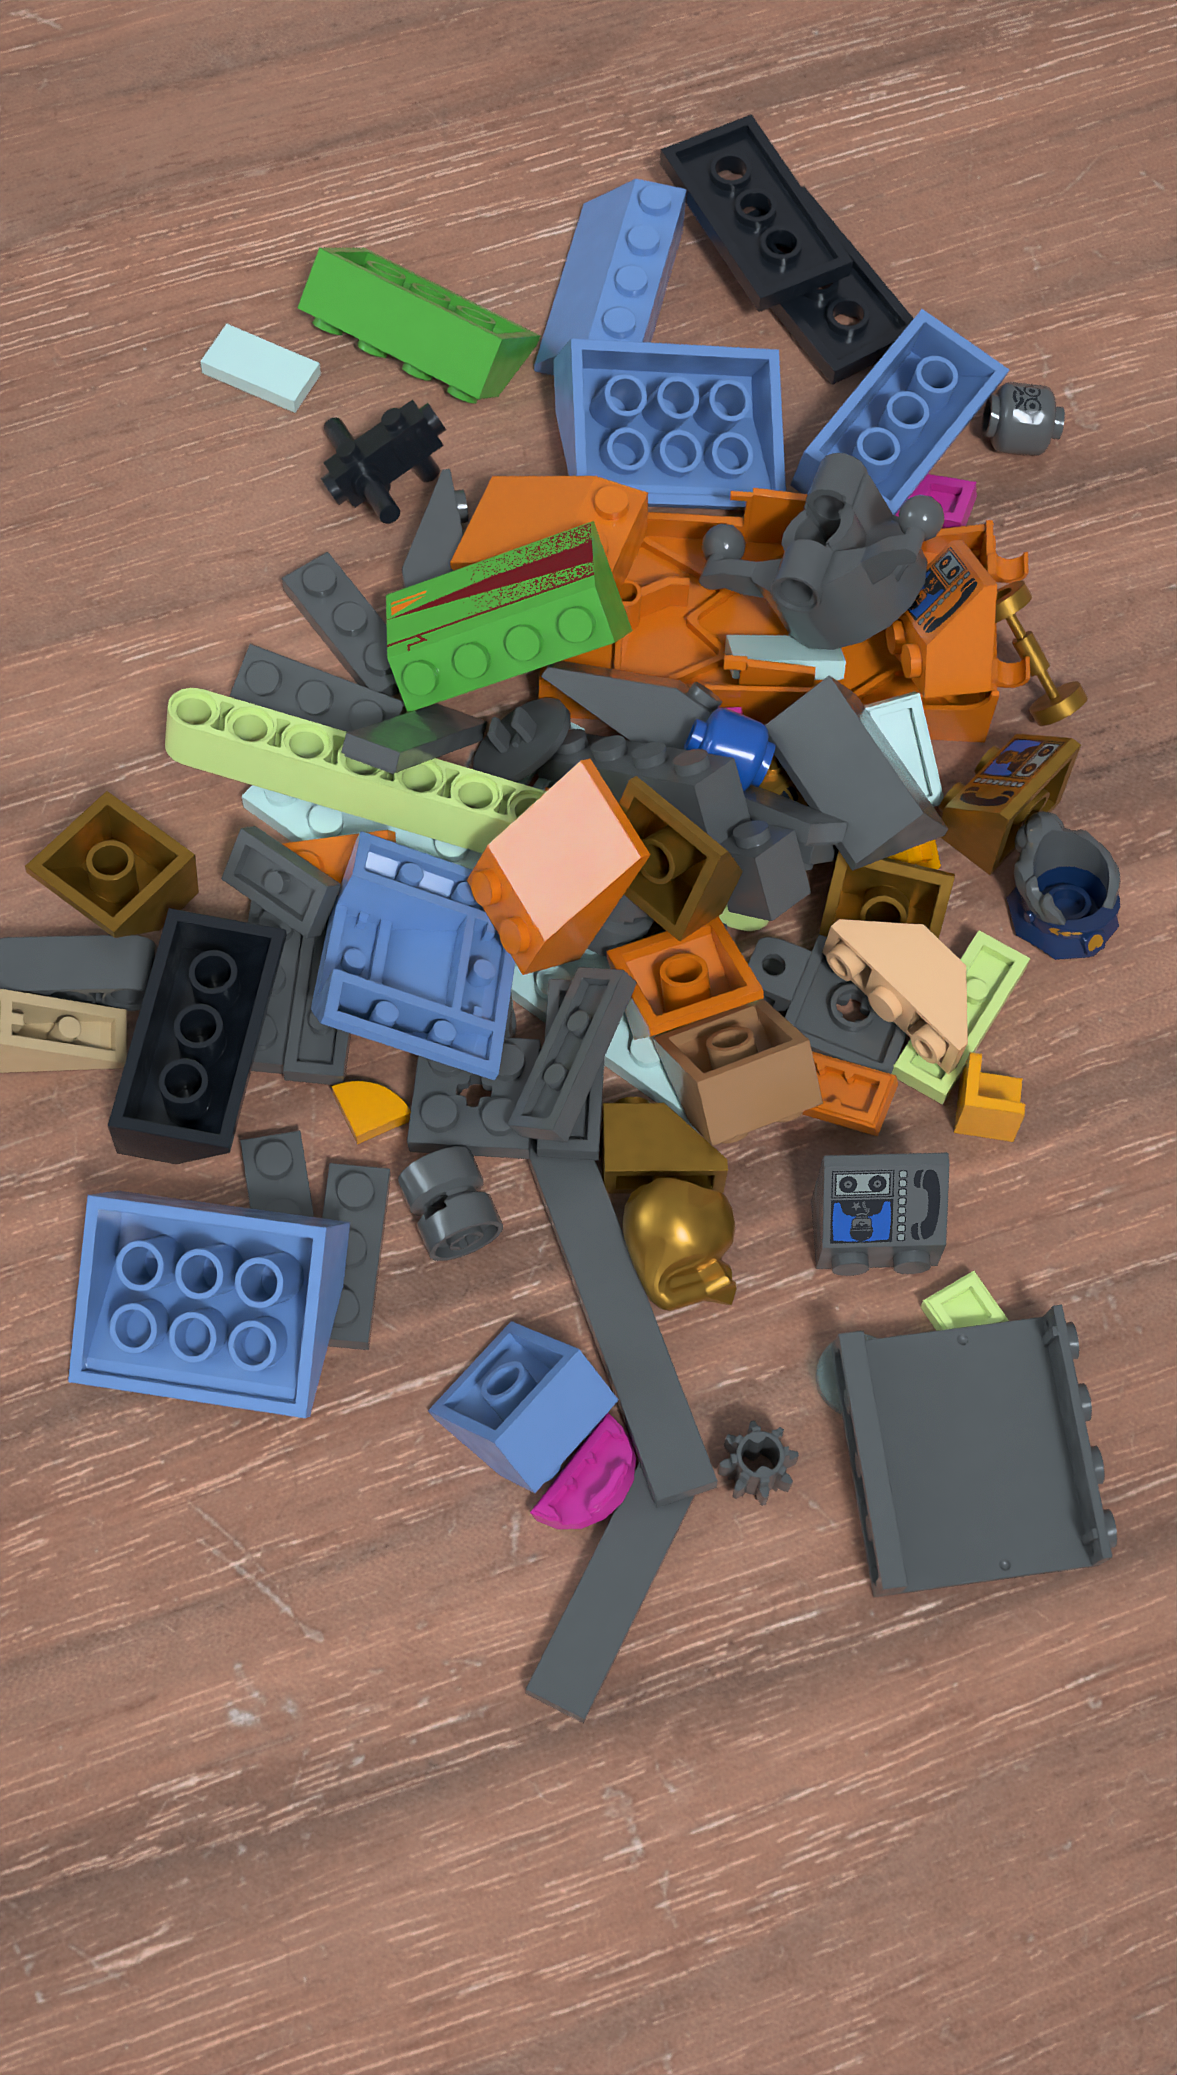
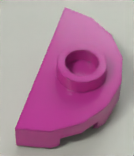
(591, 1481)

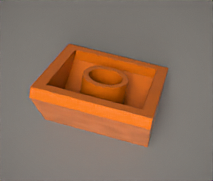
(684, 978)

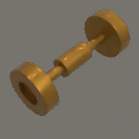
(1057, 701)

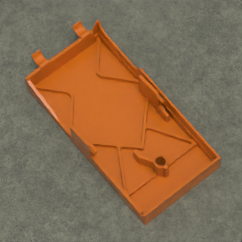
(684, 627)

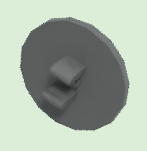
(523, 739)

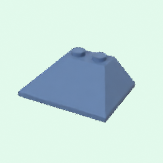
(414, 959)

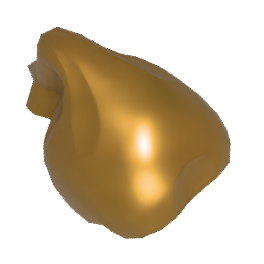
(678, 1242)

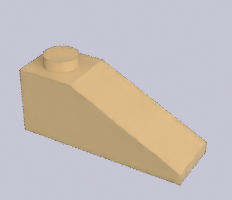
(59, 1034)

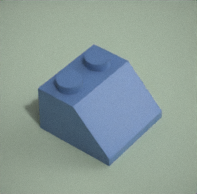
(525, 1405)

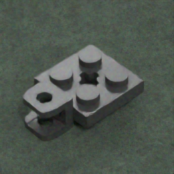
(807, 996)
(444, 1119)

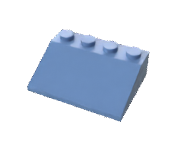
(672, 419)
(206, 1301)

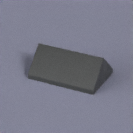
(852, 774)

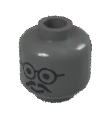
(1022, 419)

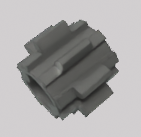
(764, 1479)

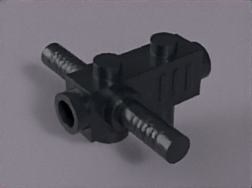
(368, 465)

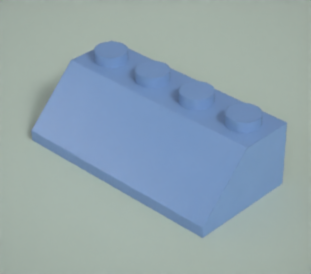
(616, 268)
(907, 409)

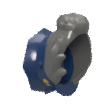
(1063, 889)

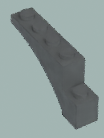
(712, 797)

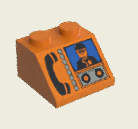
(949, 628)

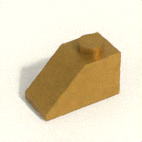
(651, 1143)

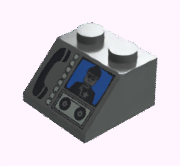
(880, 1212)

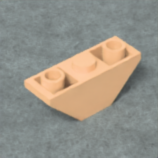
(907, 982)

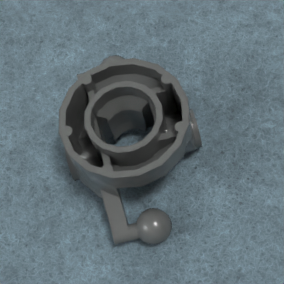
(844, 560)

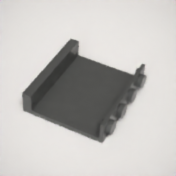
(972, 1454)

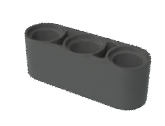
(79, 968)

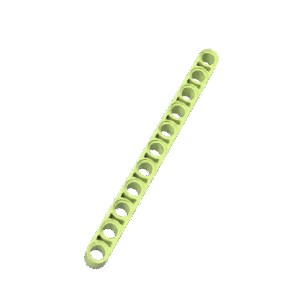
(308, 764)

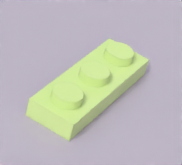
(991, 977)

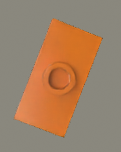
(852, 1094)

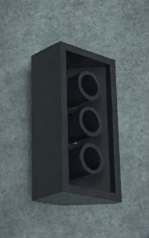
(195, 1038)

